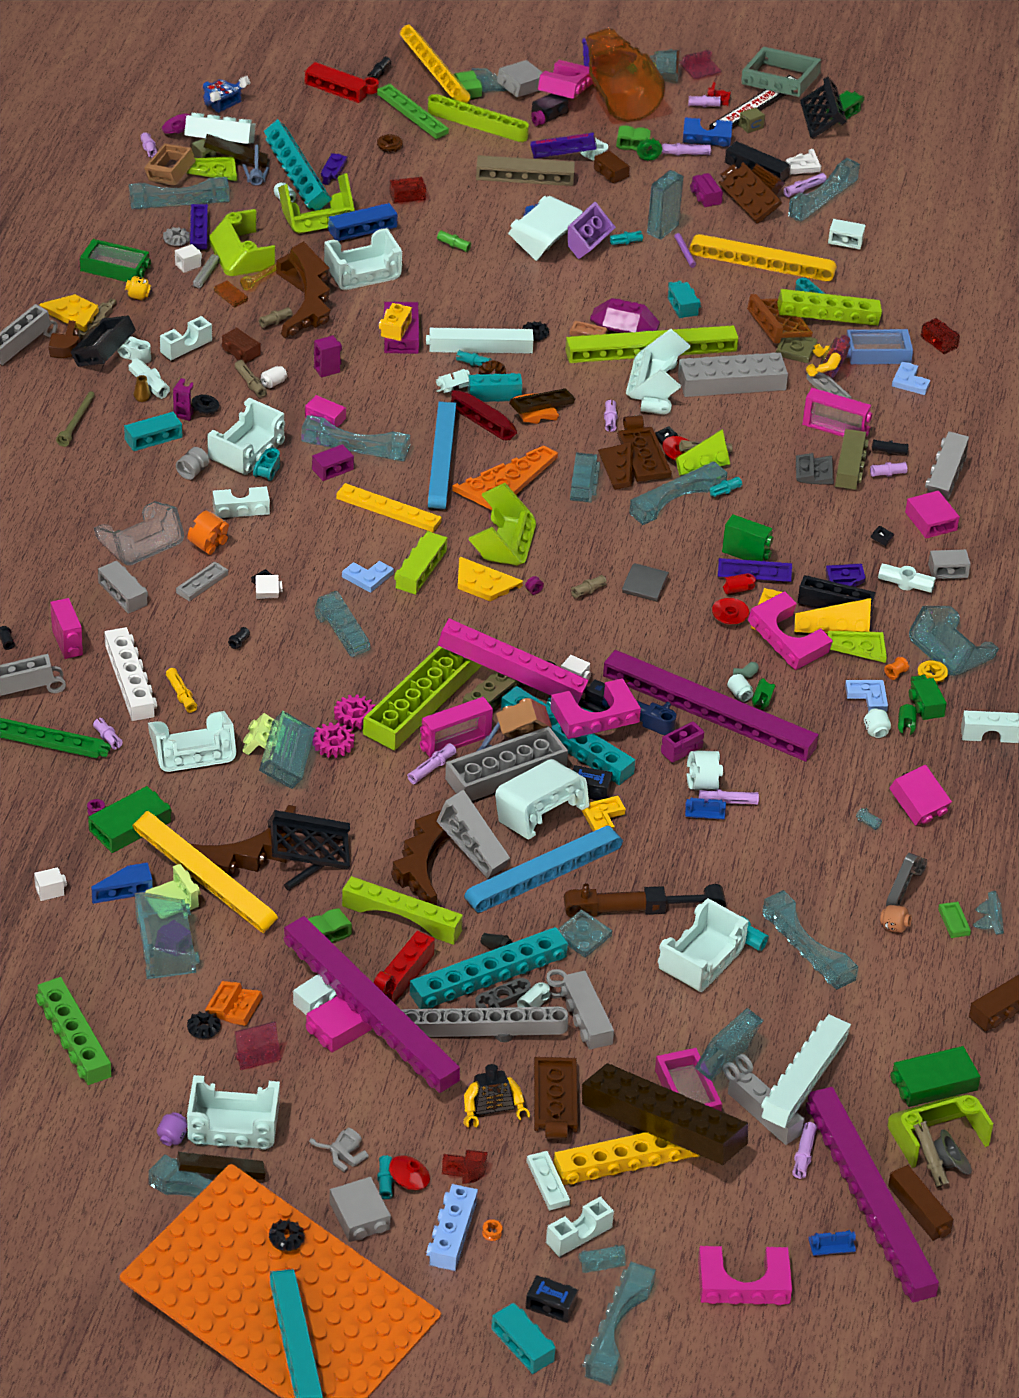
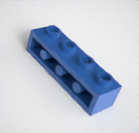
(362, 222)

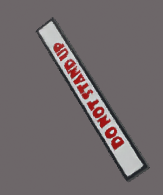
(760, 101)

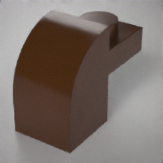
(62, 344)

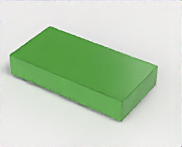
(954, 919)

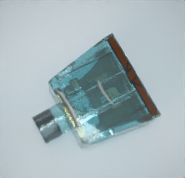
(667, 64)

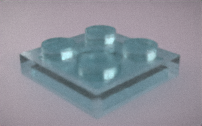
(584, 933)

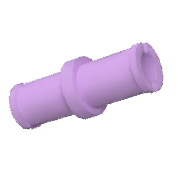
(704, 101)
(149, 144)
(610, 416)
(888, 469)
(107, 733)

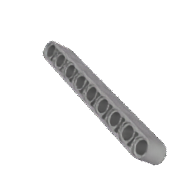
(490, 1021)

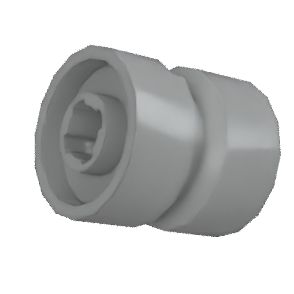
(192, 463)

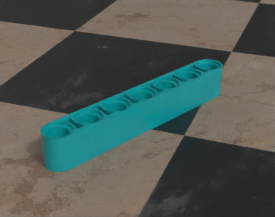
(295, 1334)

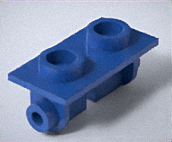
(697, 808)
(831, 1244)

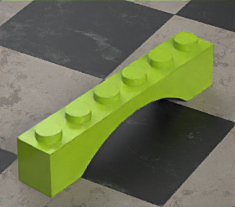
(438, 921)

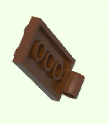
(749, 192)
(648, 457)
(555, 1095)

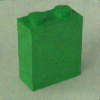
(747, 539)

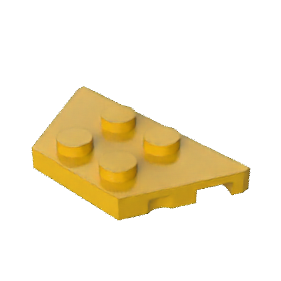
(72, 308)
(484, 581)

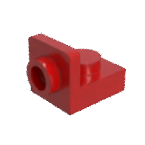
(725, 96)

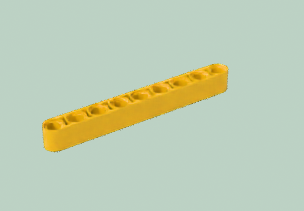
(434, 64)
(763, 257)
(205, 872)

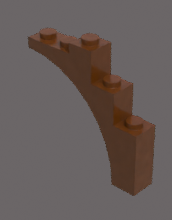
(316, 292)
(247, 853)
(417, 853)

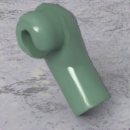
(748, 671)

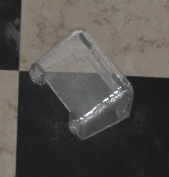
(154, 535)

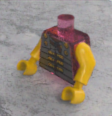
(833, 356)

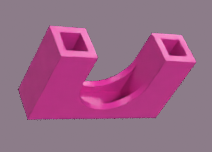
(566, 80)
(794, 650)
(579, 722)
(719, 1287)

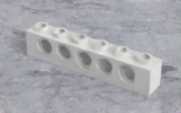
(130, 674)

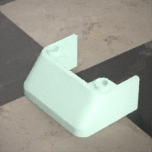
(650, 366)

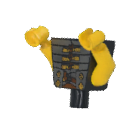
(491, 1094)

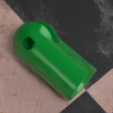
(763, 694)
(907, 718)

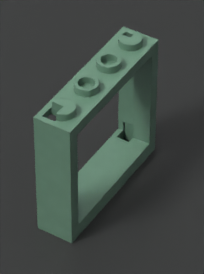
(808, 65)

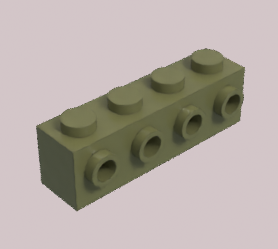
(851, 459)
(493, 689)

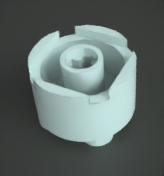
(704, 770)

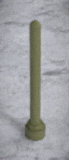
(64, 437)

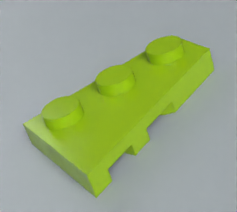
(214, 167)
(707, 451)
(861, 644)

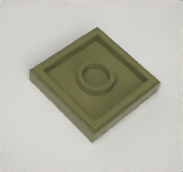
(797, 348)

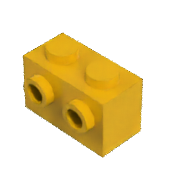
(395, 321)

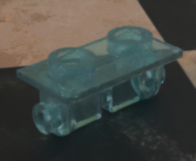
(602, 1258)

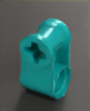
(267, 464)

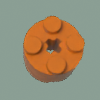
(208, 532)

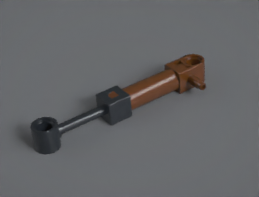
(651, 900)

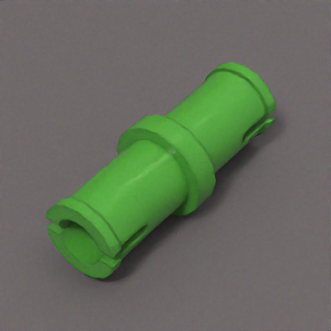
(454, 241)

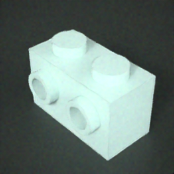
(846, 234)

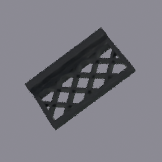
(833, 104)
(310, 827)

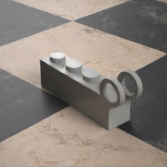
(24, 331)
(29, 674)
(584, 1006)
(750, 1094)

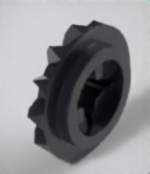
(537, 335)
(205, 404)
(203, 1031)
(277, 1235)

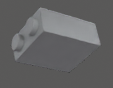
(519, 78)
(360, 1209)

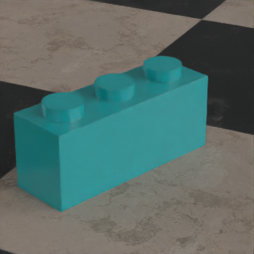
(495, 386)
(153, 431)
(523, 1338)

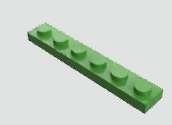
(413, 111)

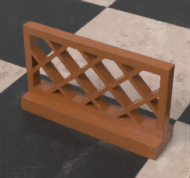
(770, 323)

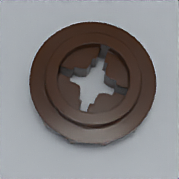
(389, 142)
(489, 366)

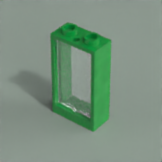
(114, 260)

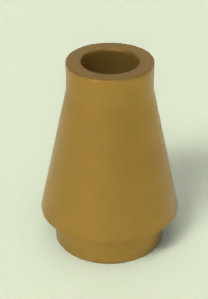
(141, 389)

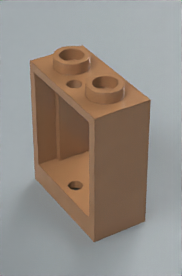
(158, 173)

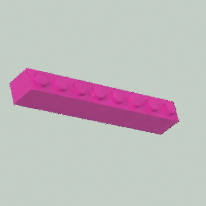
(510, 660)

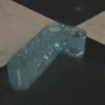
(334, 609)

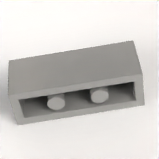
(122, 586)

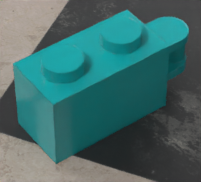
(683, 299)

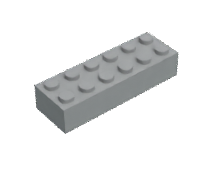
(732, 374)
(489, 768)

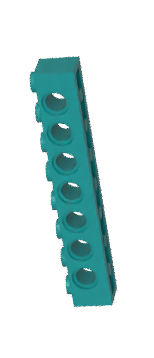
(297, 165)
(587, 748)
(488, 968)

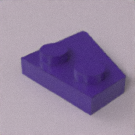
(846, 574)

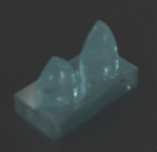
(994, 918)

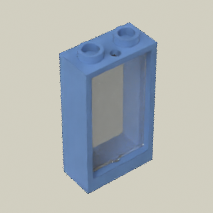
(879, 346)

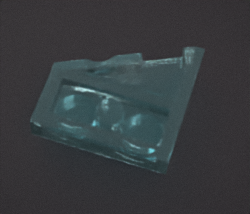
(488, 80)

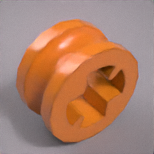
(494, 1224)

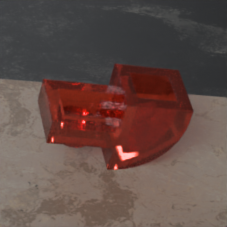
(470, 1167)

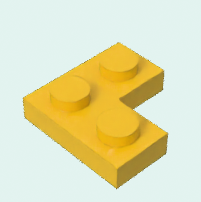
(601, 811)

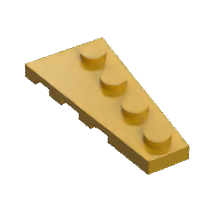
(843, 617)

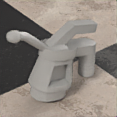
(345, 1143)

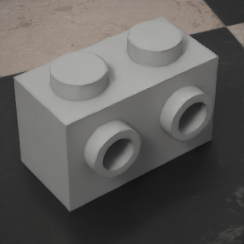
(949, 564)

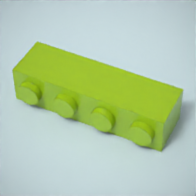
(421, 562)

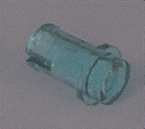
(868, 818)

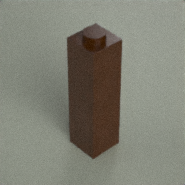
(920, 1202)

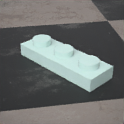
(548, 1180)

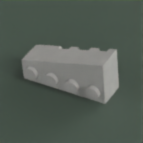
(948, 464)
(472, 834)

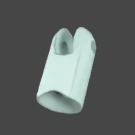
(655, 405)
(535, 996)

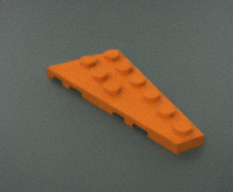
(514, 474)

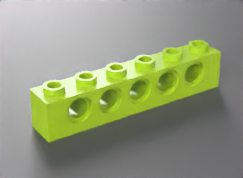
(829, 307)

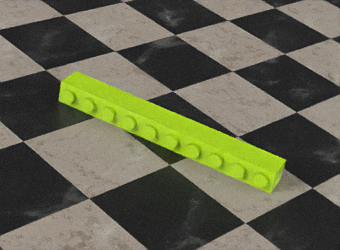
(628, 345)

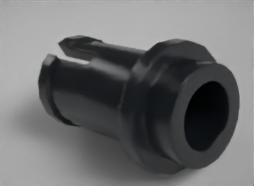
(6, 638)
(235, 641)

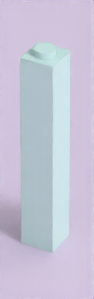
(480, 340)

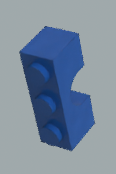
(696, 134)

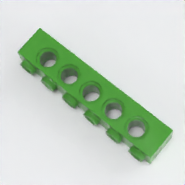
(73, 1031)

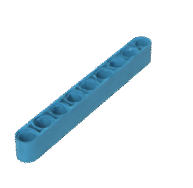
(442, 455)
(543, 869)

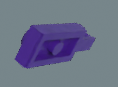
(333, 167)

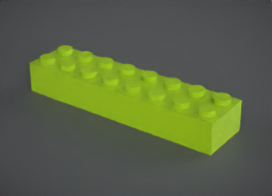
(417, 697)

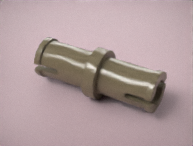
(275, 317)
(588, 586)

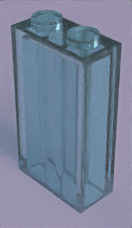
(665, 204)
(287, 750)
(729, 1043)

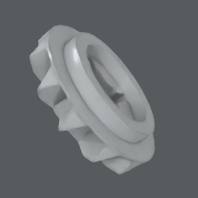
(176, 236)

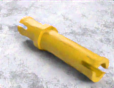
(183, 694)

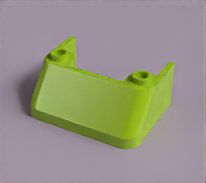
(316, 220)
(237, 256)
(515, 528)
(936, 1112)

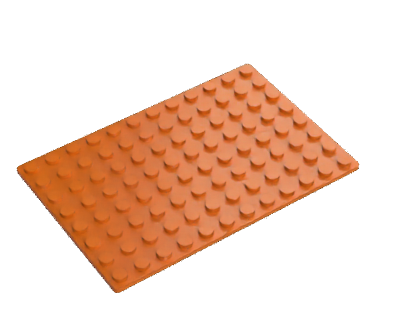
(215, 1281)

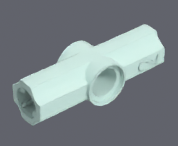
(154, 380)
(906, 578)

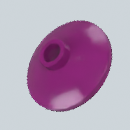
(175, 124)

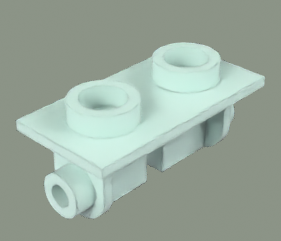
(447, 384)

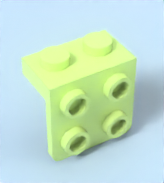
(258, 733)
(180, 887)

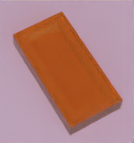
(230, 294)

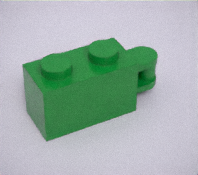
(851, 103)
(927, 697)

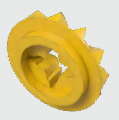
(936, 667)

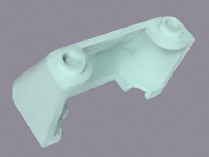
(543, 225)
(194, 747)

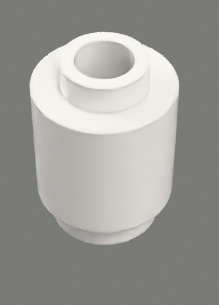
(273, 376)

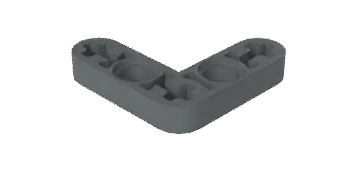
(911, 865)
(491, 998)

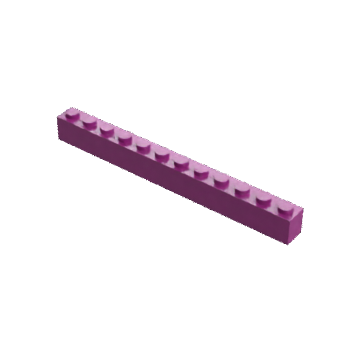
(711, 705)
(372, 1005)
(872, 1195)

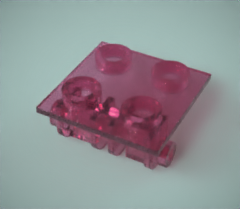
(699, 64)
(257, 1045)

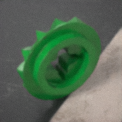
(653, 153)

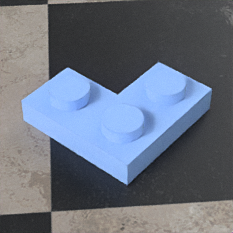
(907, 379)
(370, 578)
(870, 690)

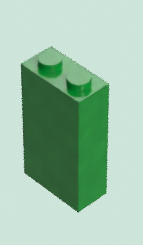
(114, 823)
(935, 1076)

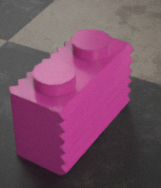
(326, 409)

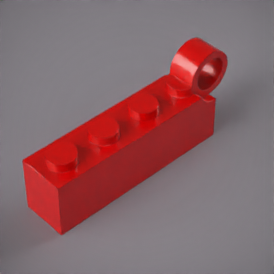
(339, 82)
(405, 966)

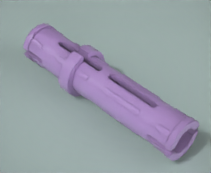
(686, 149)
(800, 186)
(437, 759)
(730, 797)
(803, 1155)

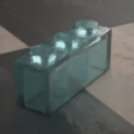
(584, 477)

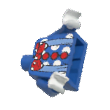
(223, 94)

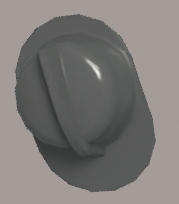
(951, 1153)

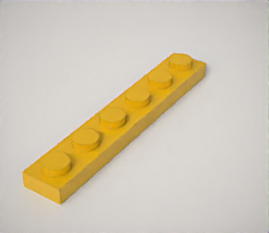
(389, 507)

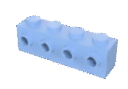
(453, 1227)

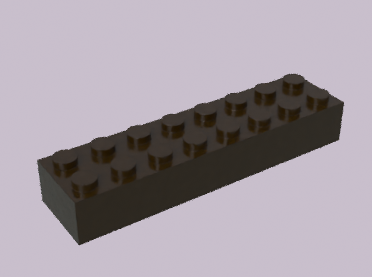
(665, 1113)

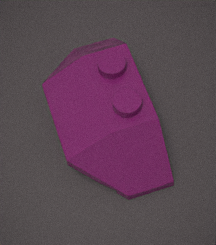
(624, 316)

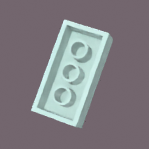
(225, 128)

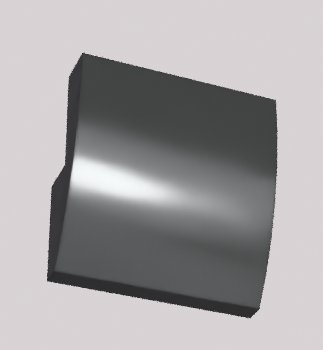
(814, 470)
(645, 582)

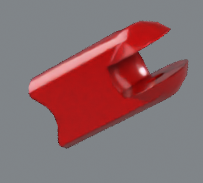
(739, 583)

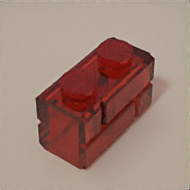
(407, 190)
(940, 336)

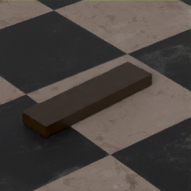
(234, 150)
(542, 401)
(216, 1164)

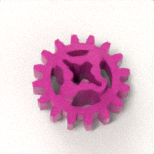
(352, 710)
(333, 740)

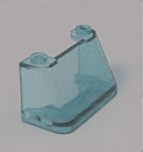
(939, 639)
(165, 935)

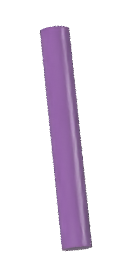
(685, 250)

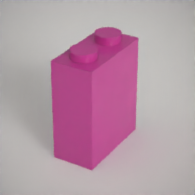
(932, 514)
(66, 628)
(920, 795)
(335, 1024)

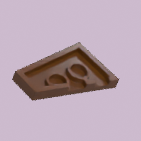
(618, 464)

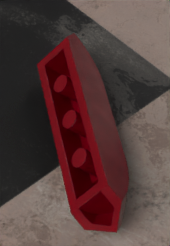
(483, 415)

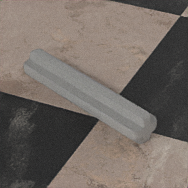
(206, 271)

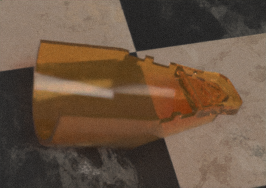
(623, 76)

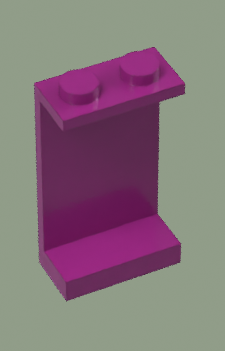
(410, 341)

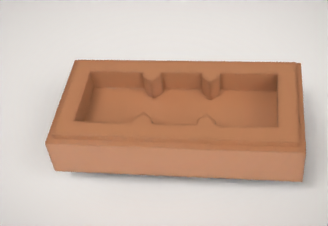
(583, 329)

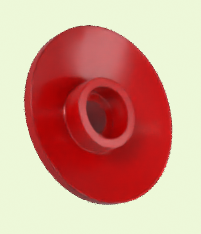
(671, 446)
(730, 611)
(409, 1172)

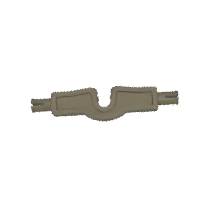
(105, 310)

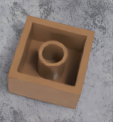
(523, 718)

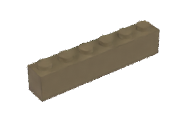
(525, 170)

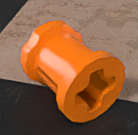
(896, 668)

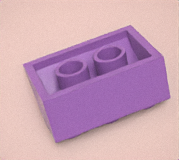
(588, 230)

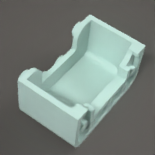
(365, 264)
(246, 441)
(536, 791)
(704, 948)
(232, 1116)

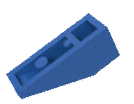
(123, 884)

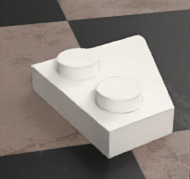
(804, 163)

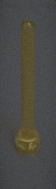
(249, 281)

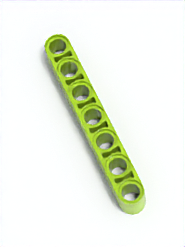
(478, 118)

